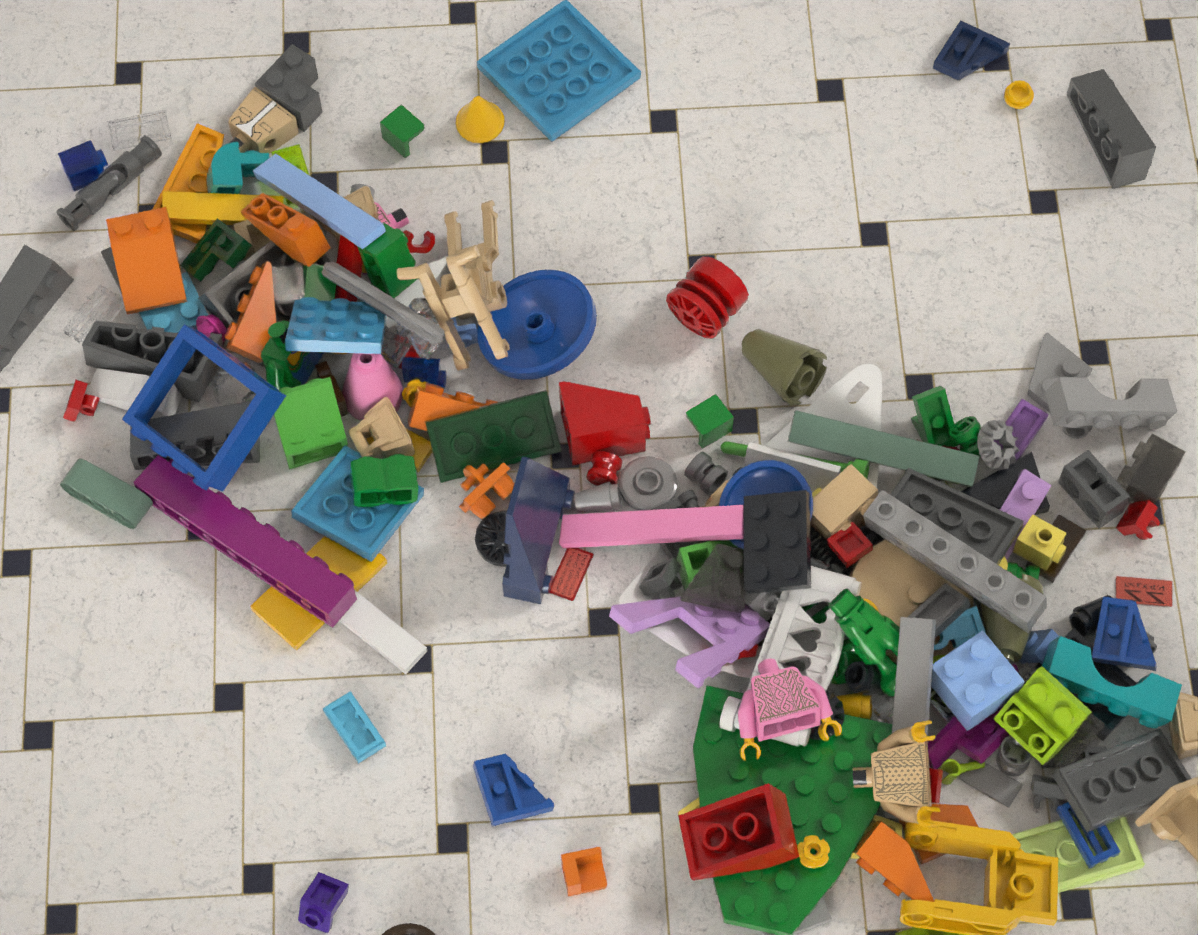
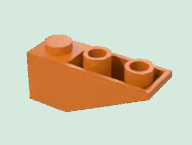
(287, 228)
(257, 314)
(433, 403)
(892, 857)

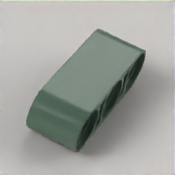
(106, 493)

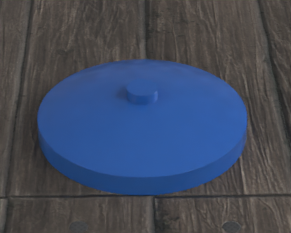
(544, 323)

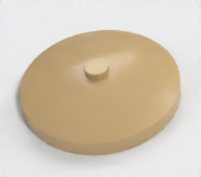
(898, 585)

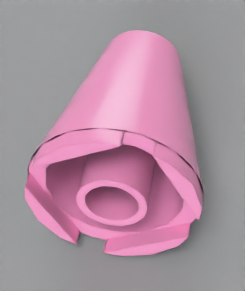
(368, 382)

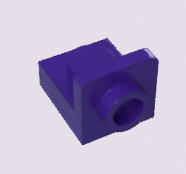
(322, 902)

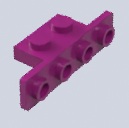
(976, 743)

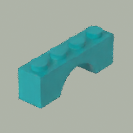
(1149, 700)

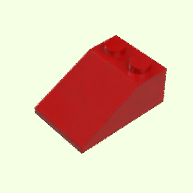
(739, 834)

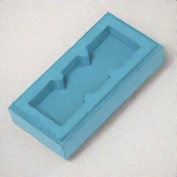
(354, 727)

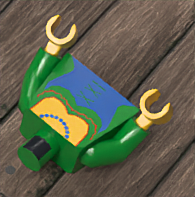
(283, 366)

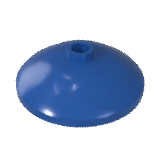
(760, 479)

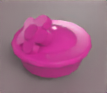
(211, 324)

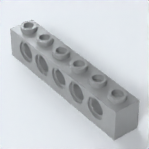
(955, 561)

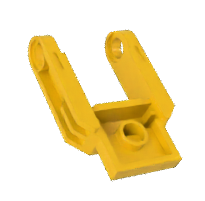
(1015, 882)

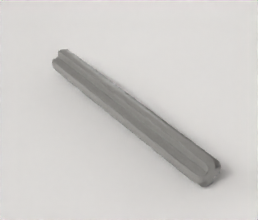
(383, 302)

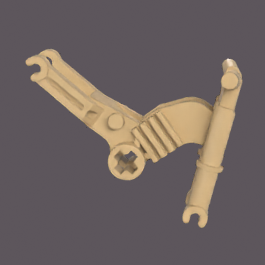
(468, 288)

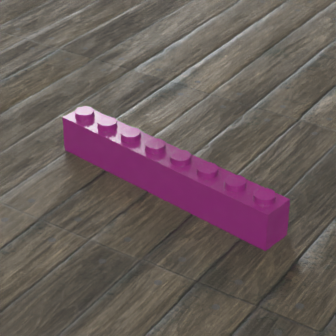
(248, 542)

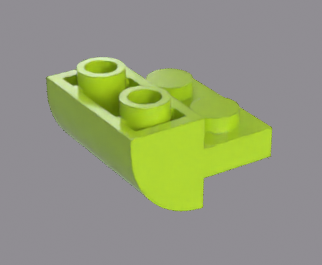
(1042, 715)

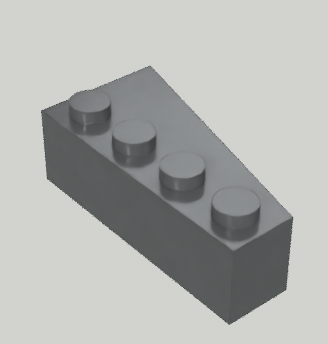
(1111, 128)
(26, 297)
(140, 350)
(195, 433)

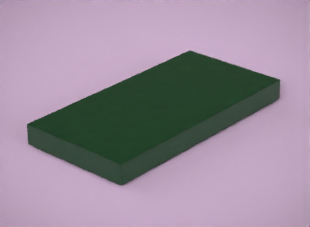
(493, 435)

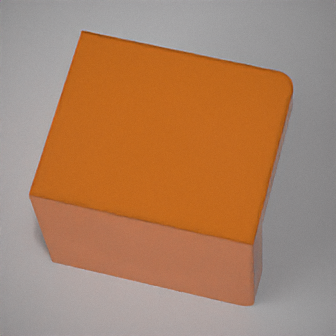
(583, 871)

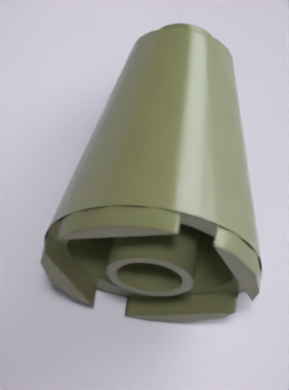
(785, 364)
(1003, 633)

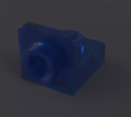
(424, 370)

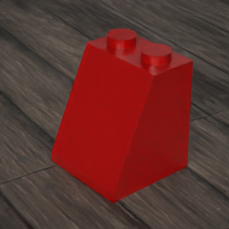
(602, 421)

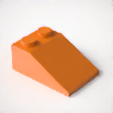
(146, 260)

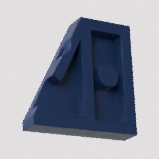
(968, 51)

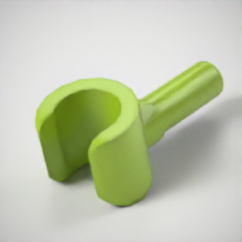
(954, 769)

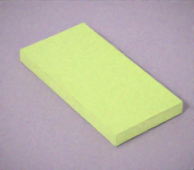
(1072, 869)

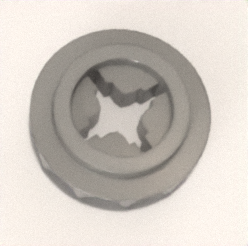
(990, 451)

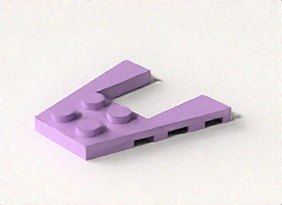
(724, 629)

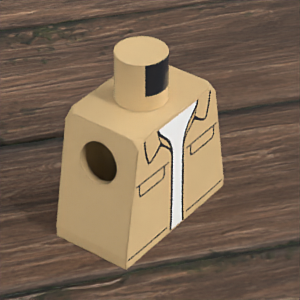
(261, 124)

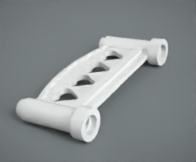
(781, 646)

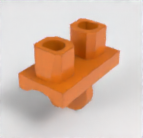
(477, 500)

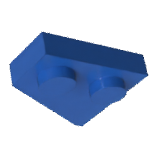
(1122, 636)
(507, 791)

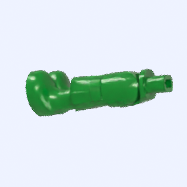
(869, 633)

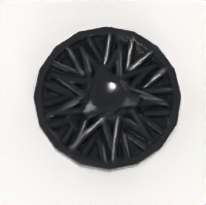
(491, 538)

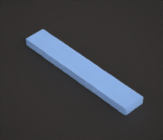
(319, 201)

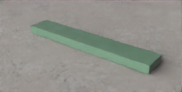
(883, 448)

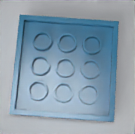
(558, 70)

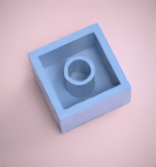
(975, 680)

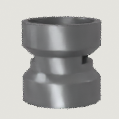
(706, 473)
(1012, 750)

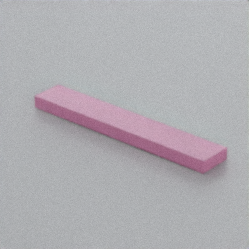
(652, 526)

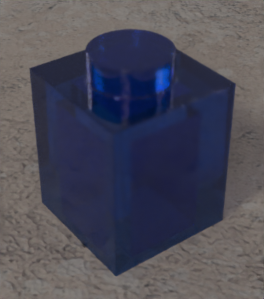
(82, 164)

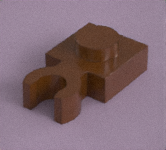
(324, 371)

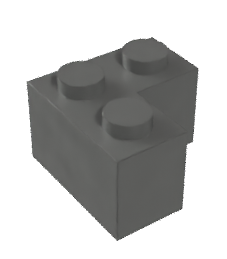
(290, 85)

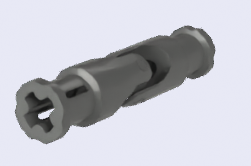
(95, 194)

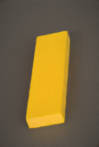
(207, 207)

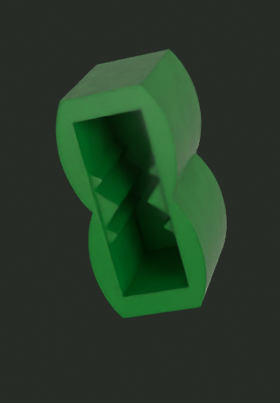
(384, 480)

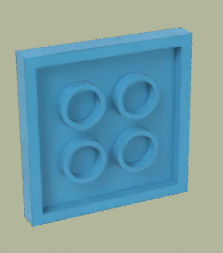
(335, 327)
(331, 510)

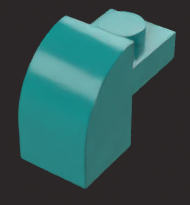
(230, 166)

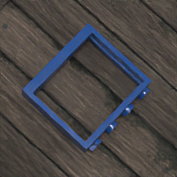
(243, 434)

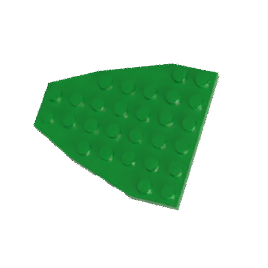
(819, 802)

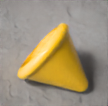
(479, 120)

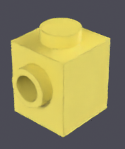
(1040, 543)

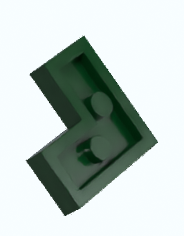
(216, 244)

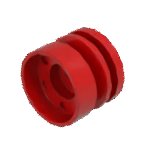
(707, 297)

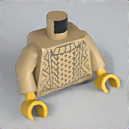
(901, 775)

